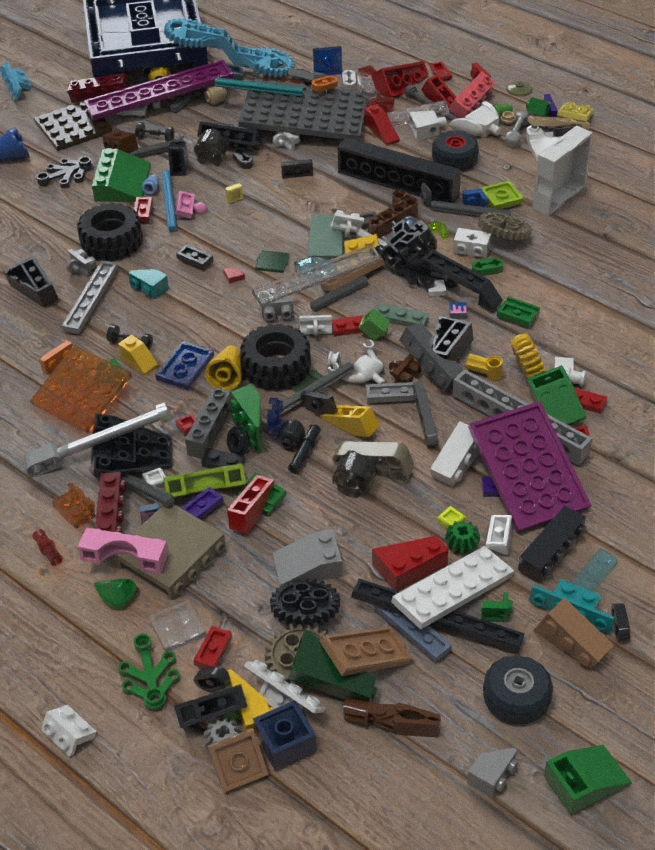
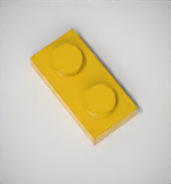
(352, 245)

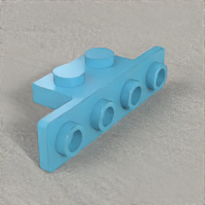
(15, 80)

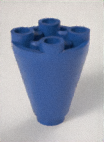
(12, 146)

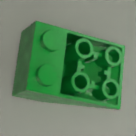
(557, 395)
(248, 414)
(584, 776)

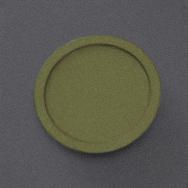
(519, 88)

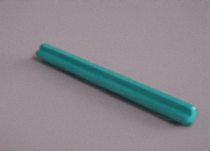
(260, 87)

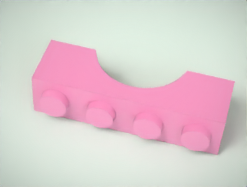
(100, 544)

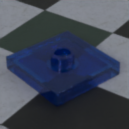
(327, 60)

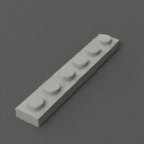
(89, 297)

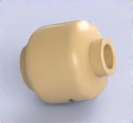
(215, 95)

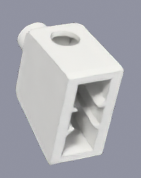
(425, 124)

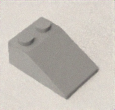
(309, 557)

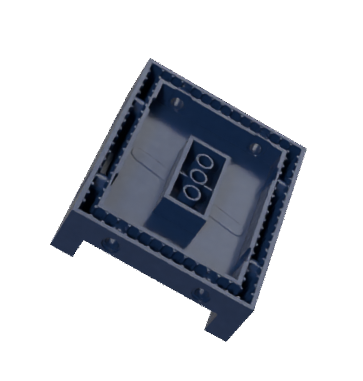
(132, 34)

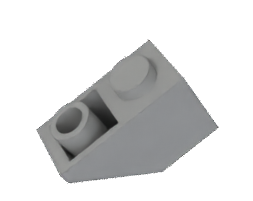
(490, 770)

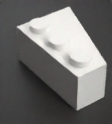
(455, 456)

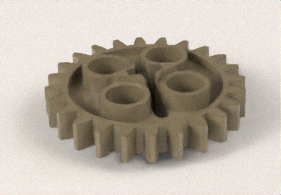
(514, 229)
(281, 652)

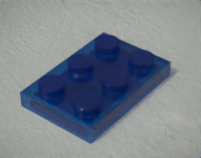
(184, 365)

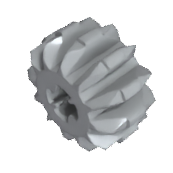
(220, 731)

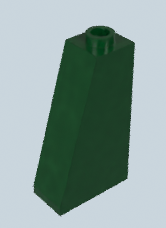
(316, 669)

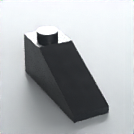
(210, 706)

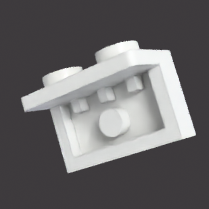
(67, 729)

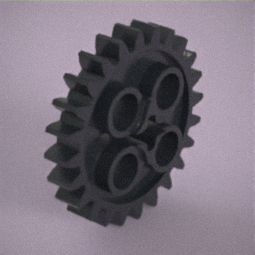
(305, 603)

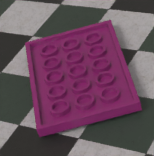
(528, 465)

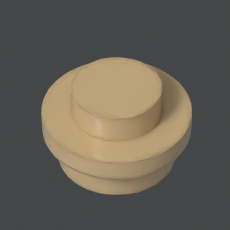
(508, 117)

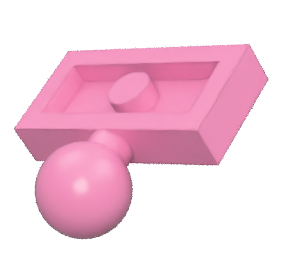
(186, 205)

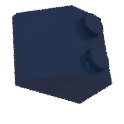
(285, 734)

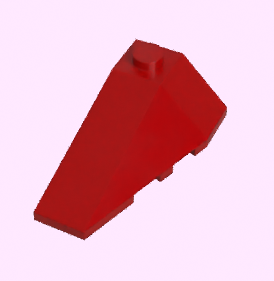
(394, 80)

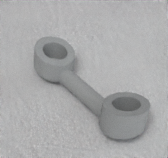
(512, 138)

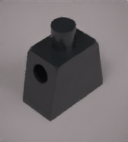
(178, 154)

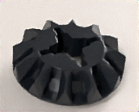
(233, 441)

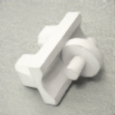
(286, 139)
(347, 223)
(316, 324)

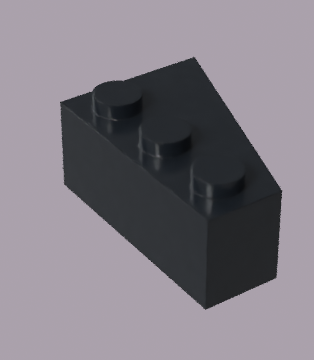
(32, 281)
(452, 338)

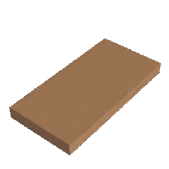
(366, 650)

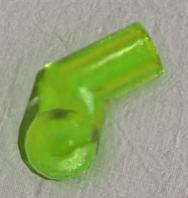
(439, 226)

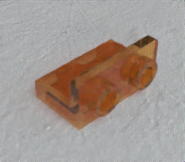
(75, 506)

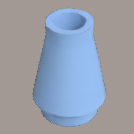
(150, 185)

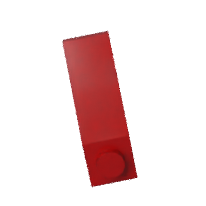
(437, 90)
(379, 123)
(248, 506)

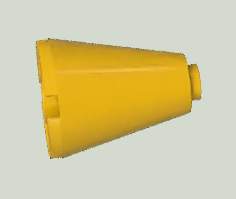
(225, 369)

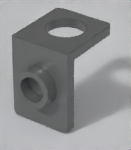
(425, 195)

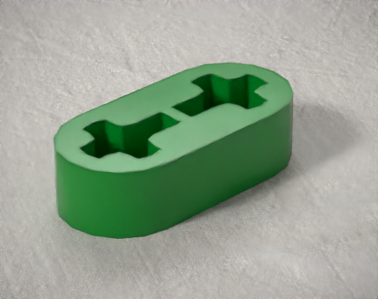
(488, 266)

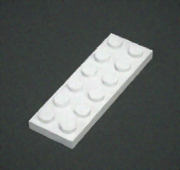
(452, 587)

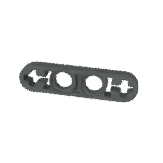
(424, 414)

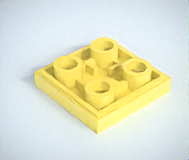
(576, 112)

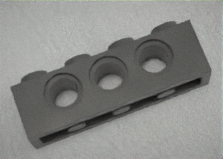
(208, 422)

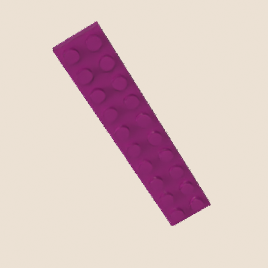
(157, 90)

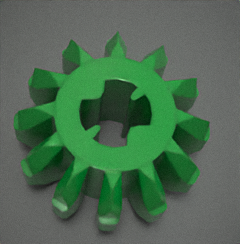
(462, 537)

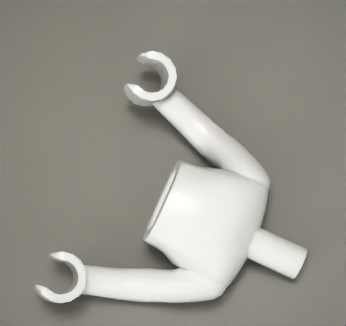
(366, 367)

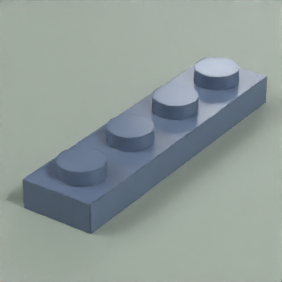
(425, 639)

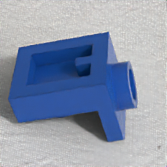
(474, 198)

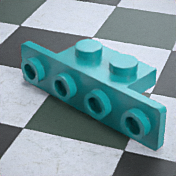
(581, 598)

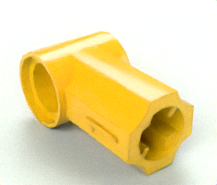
(490, 366)

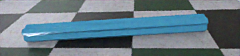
(169, 204)

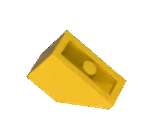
(137, 355)

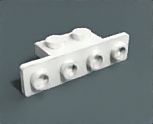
(280, 692)

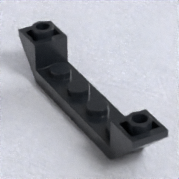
(488, 295)

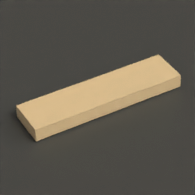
(554, 121)

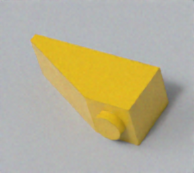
(354, 420)
(256, 702)

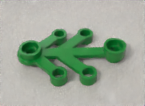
(149, 674)

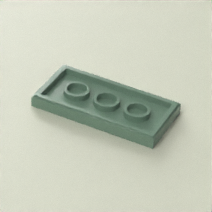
(323, 240)

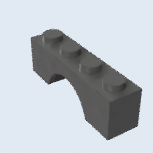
(417, 342)

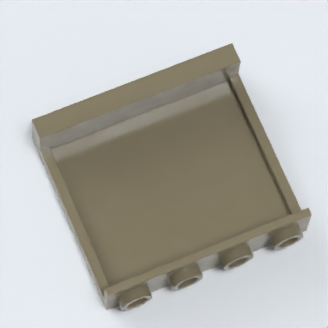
(189, 544)

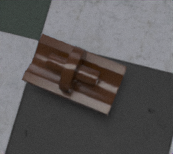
(402, 369)

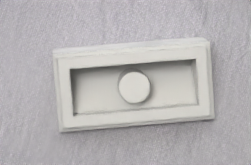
(500, 533)

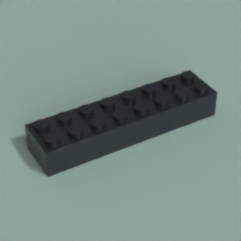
(398, 170)

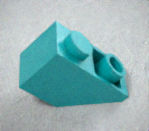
(149, 282)

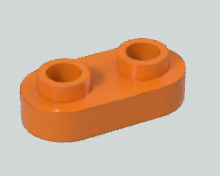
(324, 83)

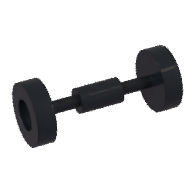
(140, 131)
(113, 334)

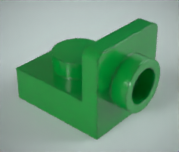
(497, 610)

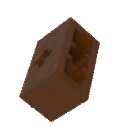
(120, 140)

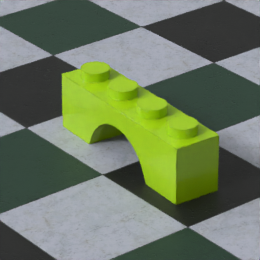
(201, 480)

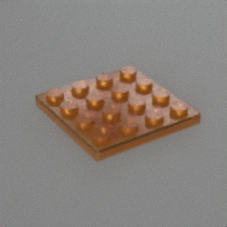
(81, 388)

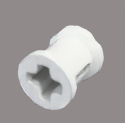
(576, 377)

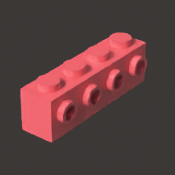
(472, 95)

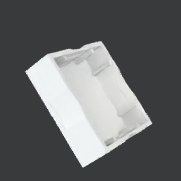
(562, 170)

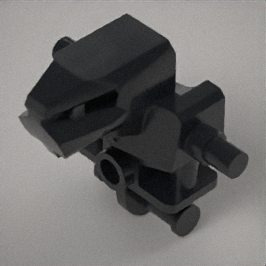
(406, 240)

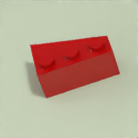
(409, 561)

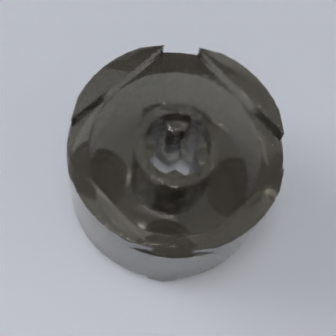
(211, 147)
(355, 474)

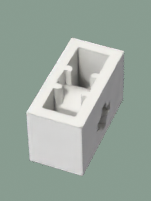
(472, 242)

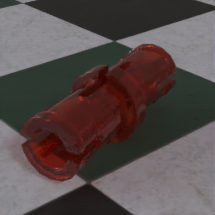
(47, 547)

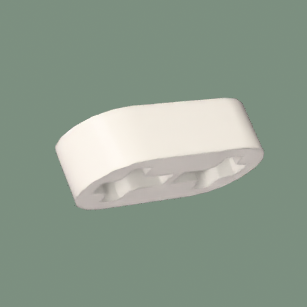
(349, 80)

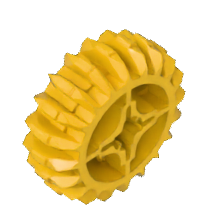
(527, 355)

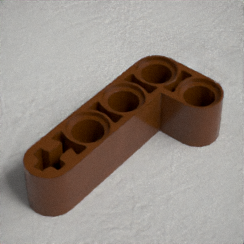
(402, 206)

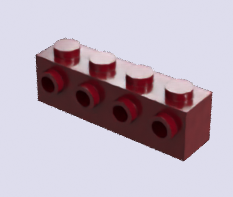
(92, 87)
(110, 502)

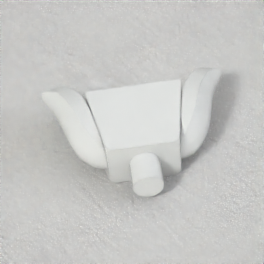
(479, 122)

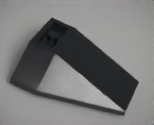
(130, 452)

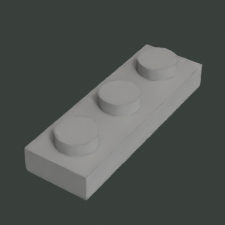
(389, 392)

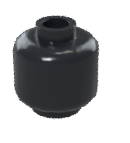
(291, 433)

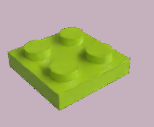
(502, 195)

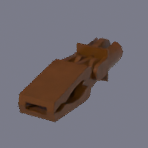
(398, 717)

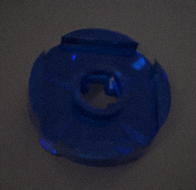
(273, 416)

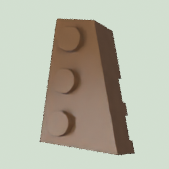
(573, 634)

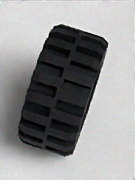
(110, 231)
(275, 372)

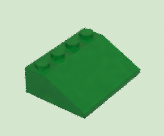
(119, 176)

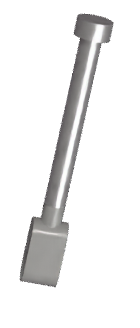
(51, 455)

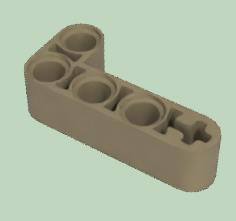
(388, 456)

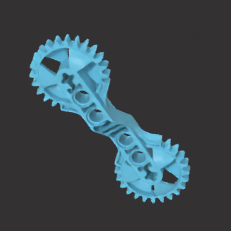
(196, 35)

